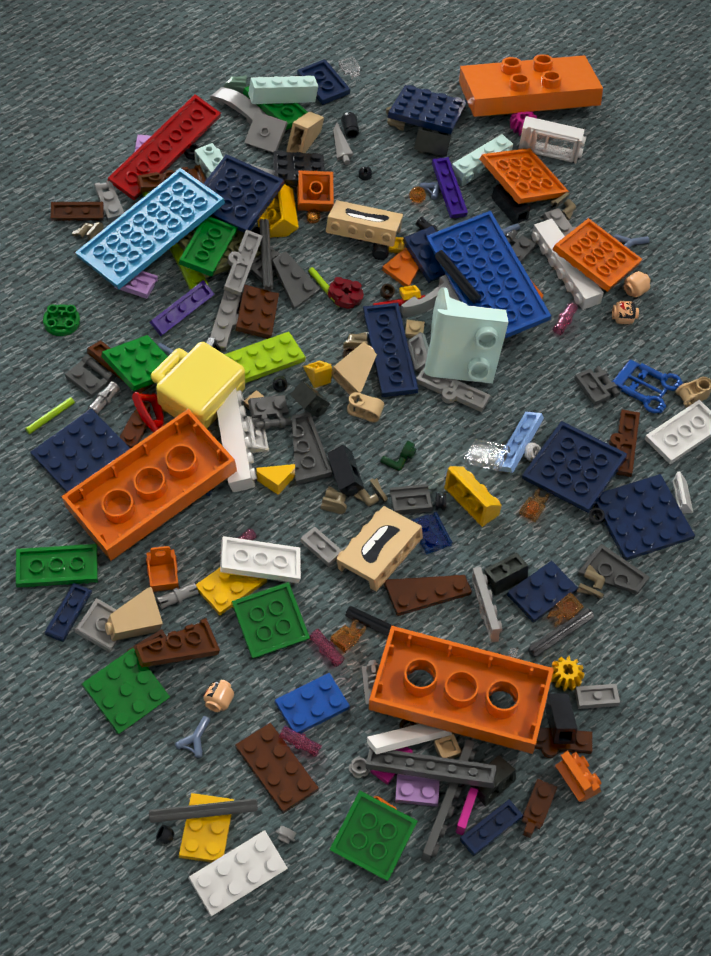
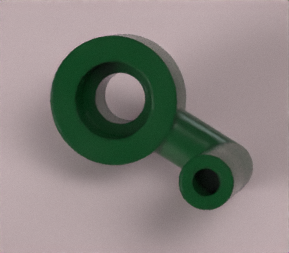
(407, 452)

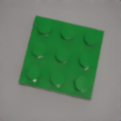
(135, 361)
(270, 620)
(125, 691)
(373, 835)

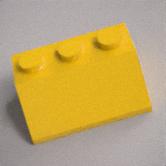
(281, 214)
(472, 495)

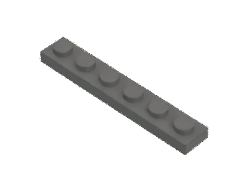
(432, 767)
(446, 809)

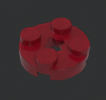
(352, 288)

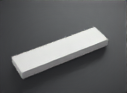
(404, 737)

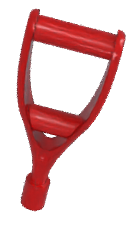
(138, 400)

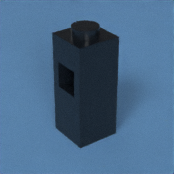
(514, 211)
(345, 471)
(561, 719)

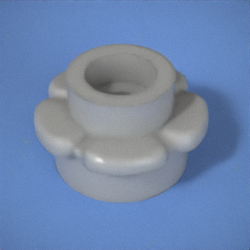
(358, 762)
(285, 834)

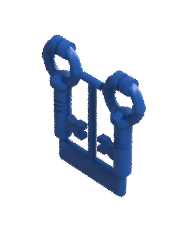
(626, 373)

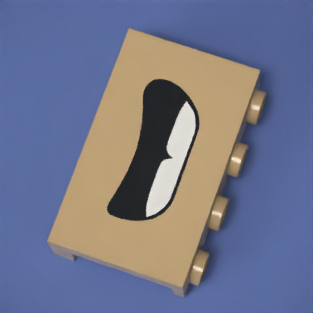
(364, 223)
(380, 547)

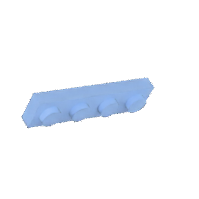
(520, 438)

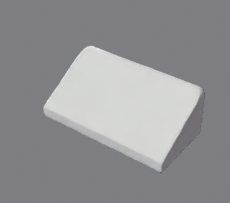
(257, 436)
(682, 493)

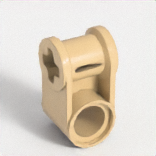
(694, 391)
(366, 408)

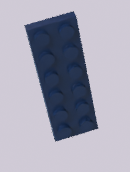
(390, 344)

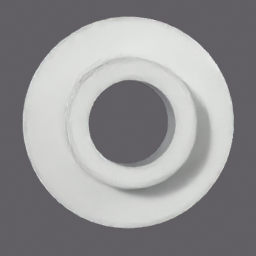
(531, 451)

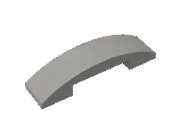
(237, 102)
(415, 307)

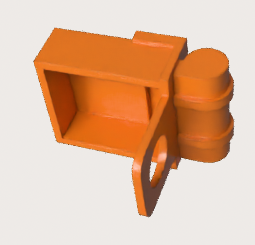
(162, 568)

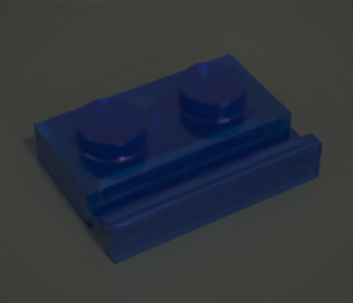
(434, 533)

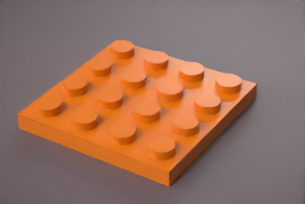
(523, 175)
(597, 254)

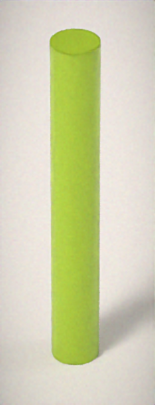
(319, 280)
(50, 415)

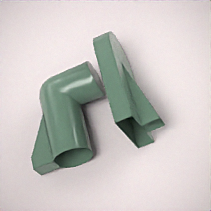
(236, 83)

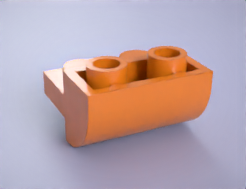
(578, 777)

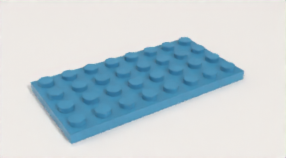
(149, 228)

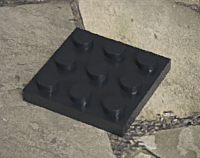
(288, 164)

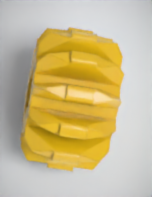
(574, 672)

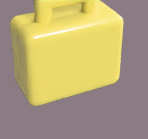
(197, 382)

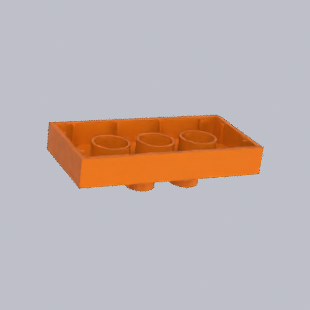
(530, 85)
(149, 484)

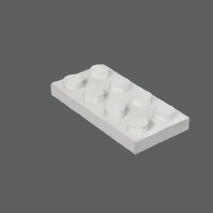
(681, 432)
(260, 559)
(237, 873)

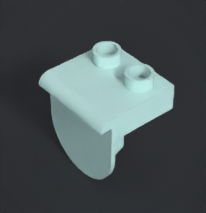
(464, 340)

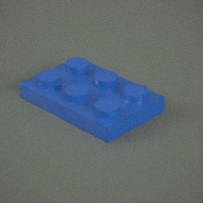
(312, 704)

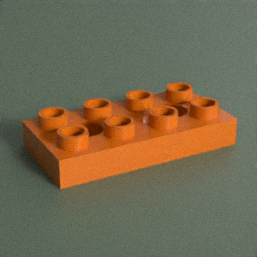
(461, 689)

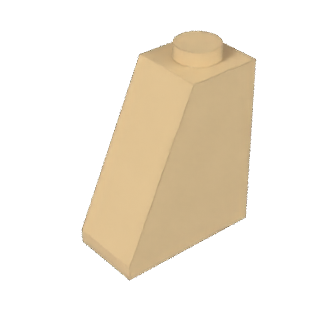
(304, 132)
(354, 368)
(135, 617)

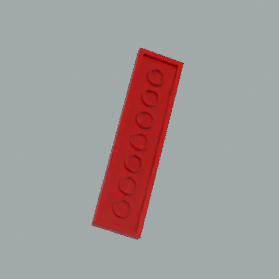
(165, 145)

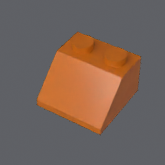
(315, 191)

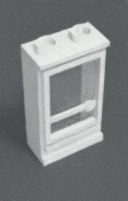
(552, 139)

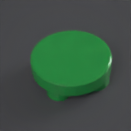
(61, 319)

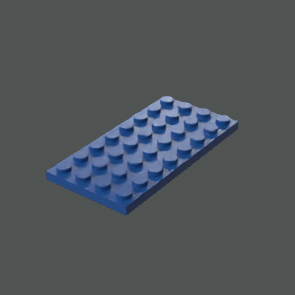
(492, 269)

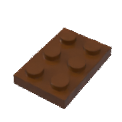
(257, 312)

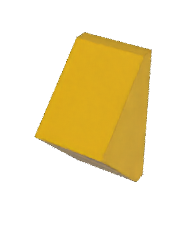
(319, 373)
(276, 477)

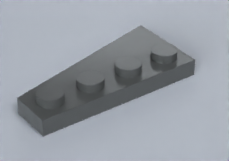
(309, 453)

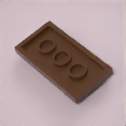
(276, 768)

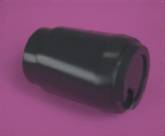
(350, 125)
(380, 251)

